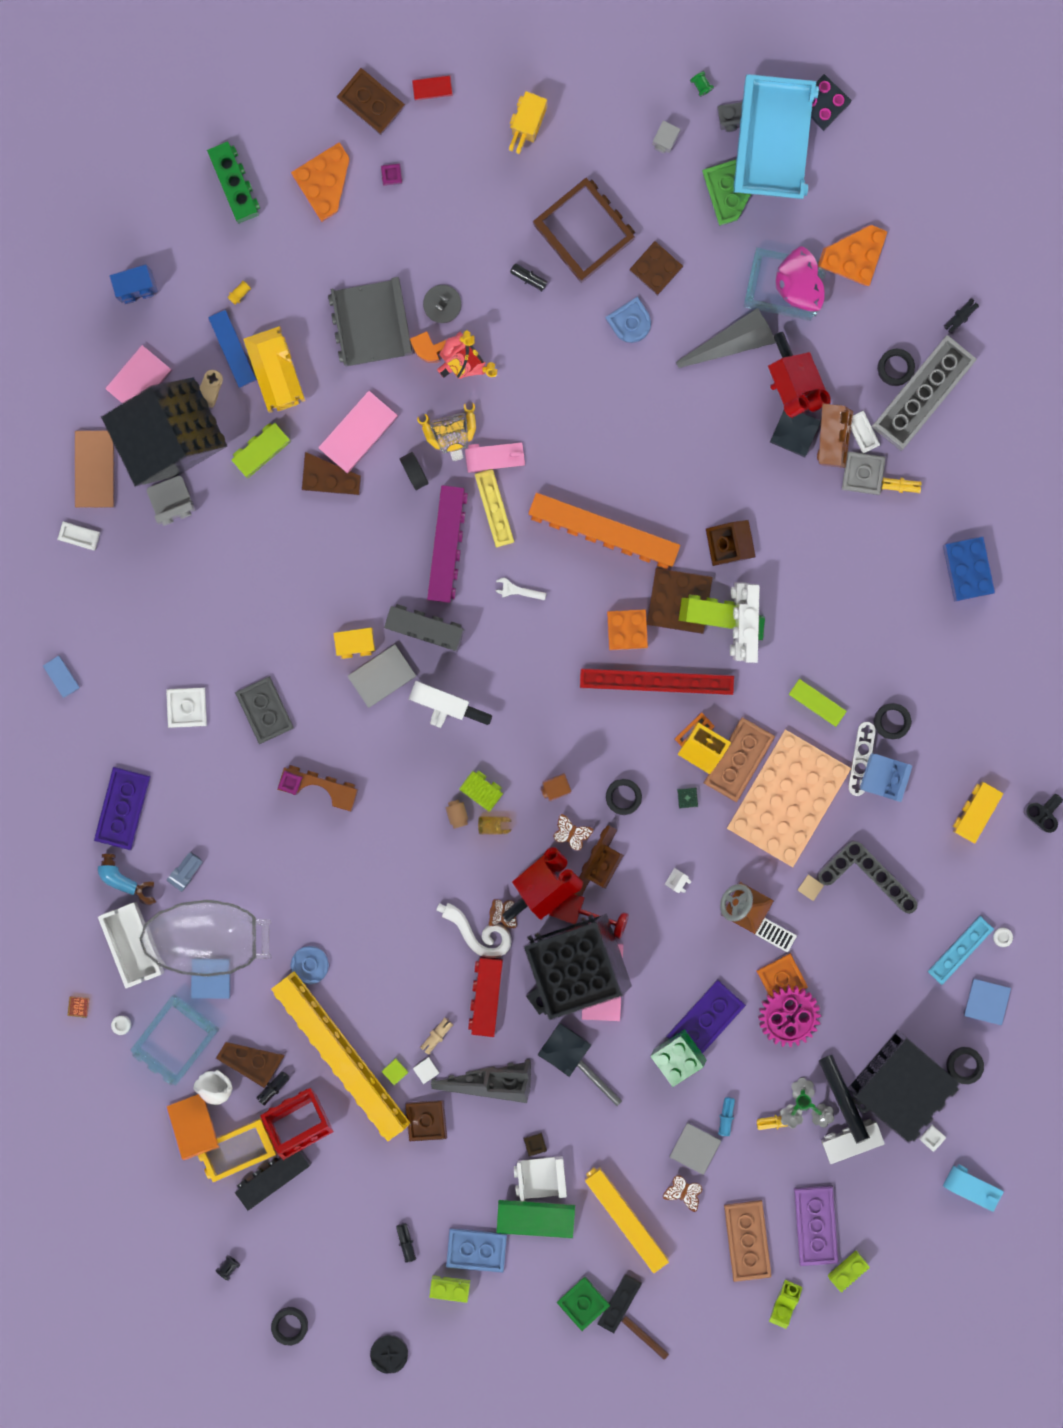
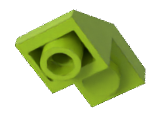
(785, 1304)

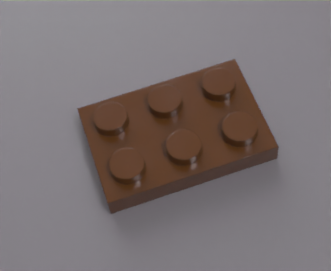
(370, 101)

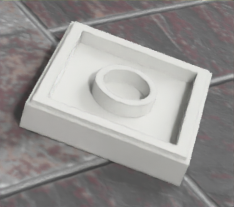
(186, 707)

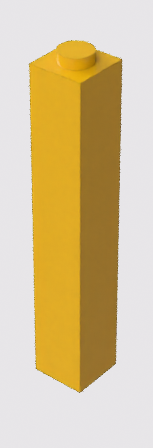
(626, 1219)

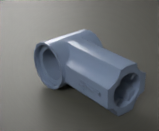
(182, 875)

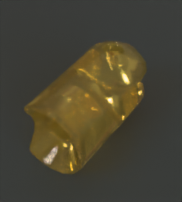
(492, 825)

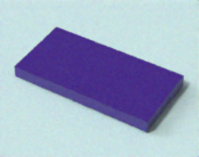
(122, 808)
(709, 1016)

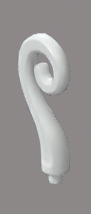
(456, 916)

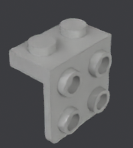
(170, 500)

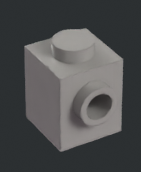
(665, 137)

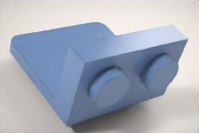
(886, 777)

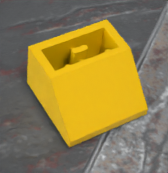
(704, 748)

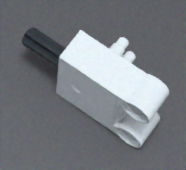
(446, 704)

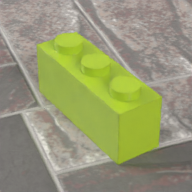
(260, 450)
(707, 612)

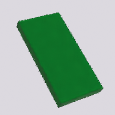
(535, 1219)

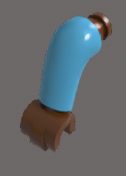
(111, 876)

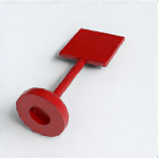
(571, 908)

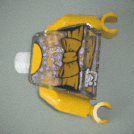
(450, 432)

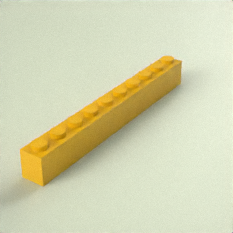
(340, 1056)

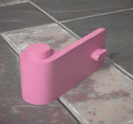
(494, 457)

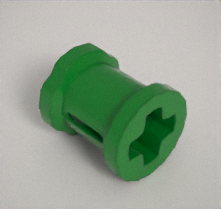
(702, 84)

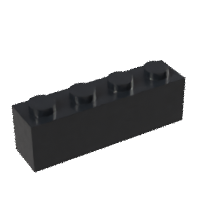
(271, 1179)

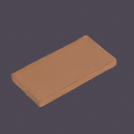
(94, 469)
(740, 760)
(747, 1241)

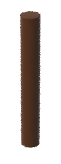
(644, 1337)

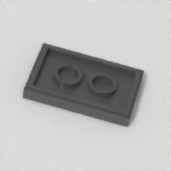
(264, 710)

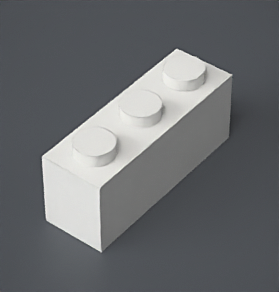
(843, 1145)

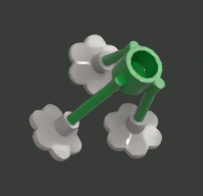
(803, 1092)

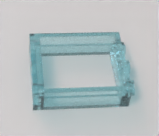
(750, 303)
(153, 1064)

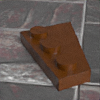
(328, 478)
(250, 1062)

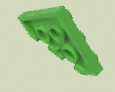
(720, 186)

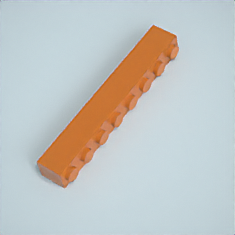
(604, 530)

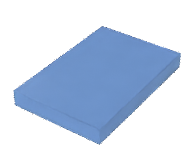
(476, 1250)

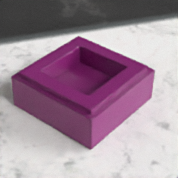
(391, 174)
(290, 782)

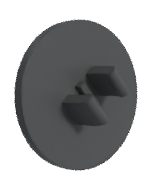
(442, 304)

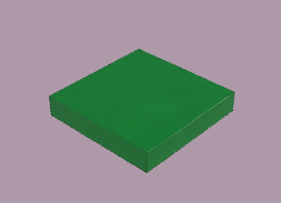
(583, 1303)

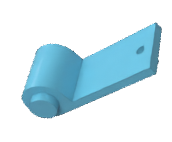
(972, 1188)

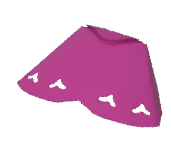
(800, 280)

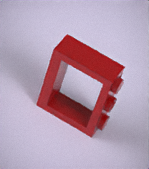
(305, 1138)

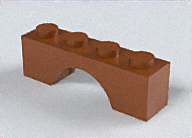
(555, 787)
(341, 795)

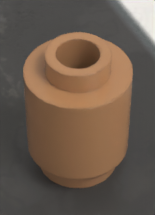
(457, 814)

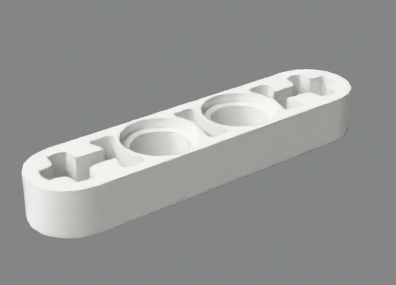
(858, 758)

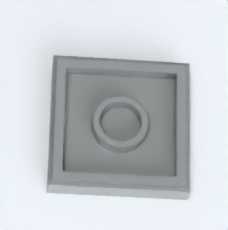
(863, 473)
(695, 1148)

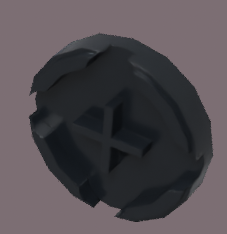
(389, 1354)

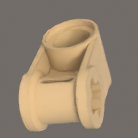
(211, 391)

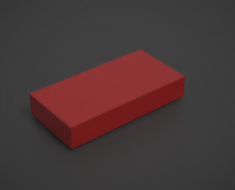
(432, 88)

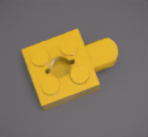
(527, 120)

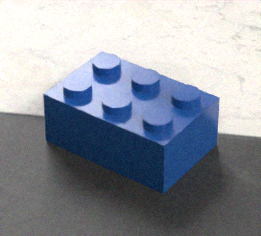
(968, 569)

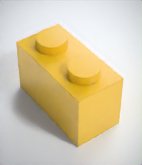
(354, 642)

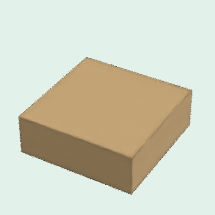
(810, 887)

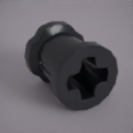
(227, 1267)

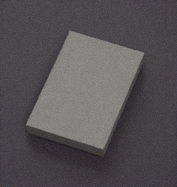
(382, 676)

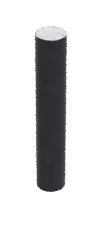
(844, 1099)

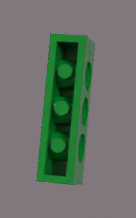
(218, 156)

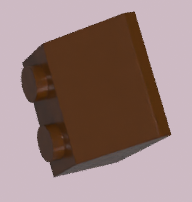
(730, 542)

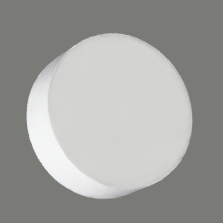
(1003, 937)
(121, 1025)

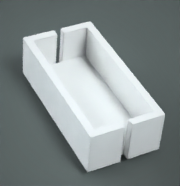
(122, 933)

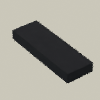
(619, 1303)

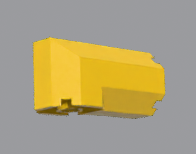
(274, 369)

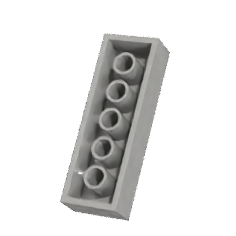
(924, 393)

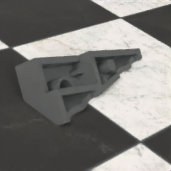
(744, 335)
(503, 1083)

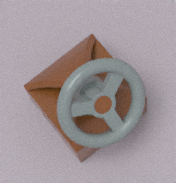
(745, 906)

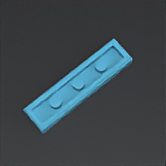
(960, 950)

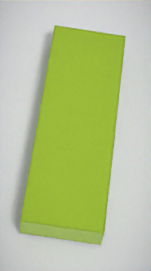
(817, 702)

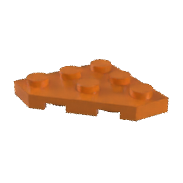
(324, 180)
(855, 255)

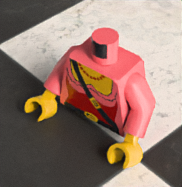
(463, 359)

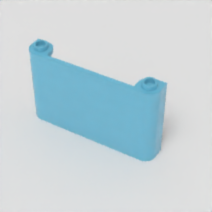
(774, 136)

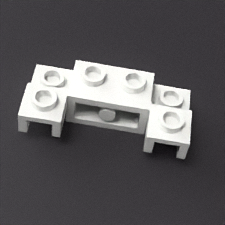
(747, 620)

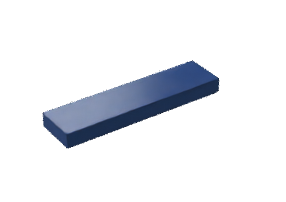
(232, 348)

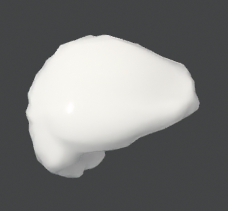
(213, 1087)

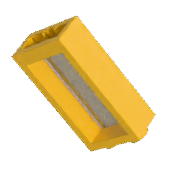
(238, 1150)

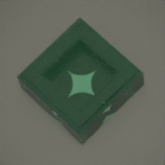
(687, 798)

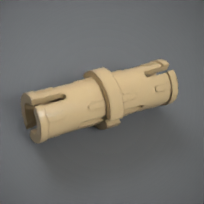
(436, 1036)

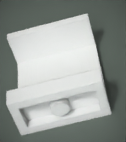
(540, 1178)

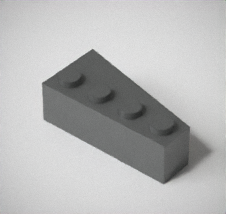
(424, 628)

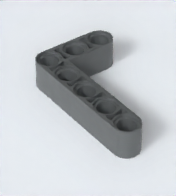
(871, 872)

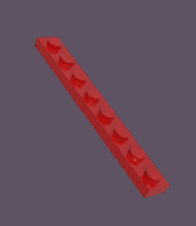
(657, 681)

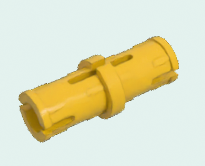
(901, 485)

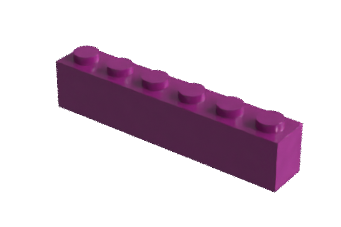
(446, 544)

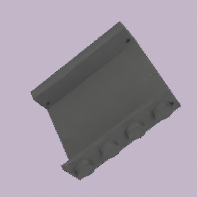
(370, 322)

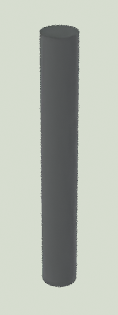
(599, 1083)

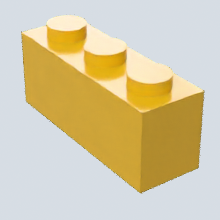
(977, 812)

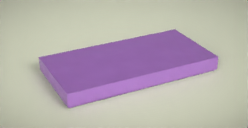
(816, 1226)

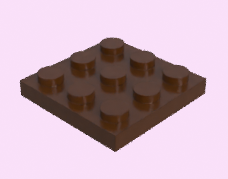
(666, 598)

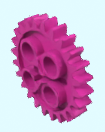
(776, 1005)

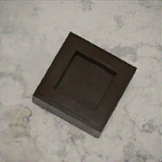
(535, 1144)

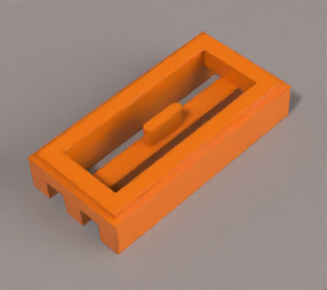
(706, 721)

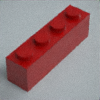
(487, 996)

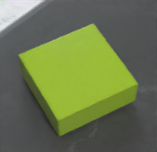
(395, 1071)

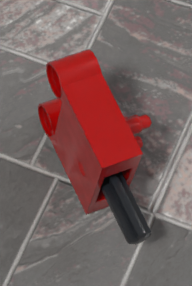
(797, 380)
(542, 888)

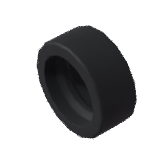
(910, 364)
(414, 471)
(878, 717)
(623, 811)
(979, 1069)
(289, 1340)

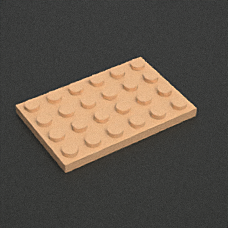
(788, 798)

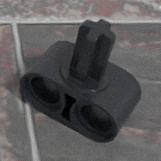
(1044, 813)

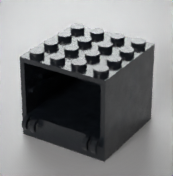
(164, 431)
(577, 966)
(903, 1087)

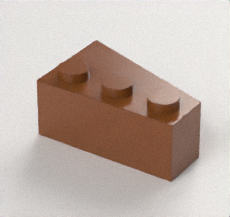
(834, 435)

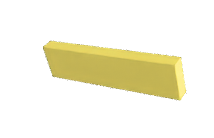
(494, 508)

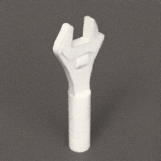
(509, 589)

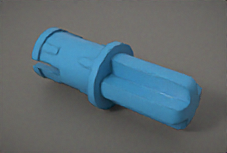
(726, 1116)

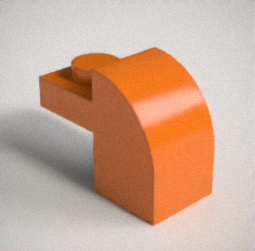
(425, 349)

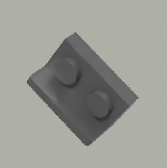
(730, 116)

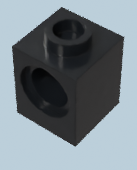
(532, 996)

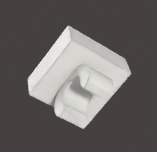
(677, 880)

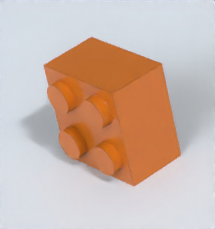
(627, 629)

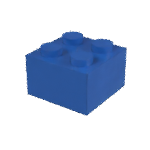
(133, 284)

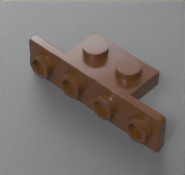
(602, 861)

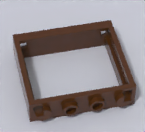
(562, 252)

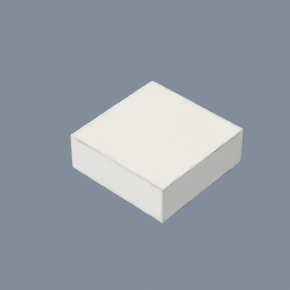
(426, 1070)
(932, 1138)

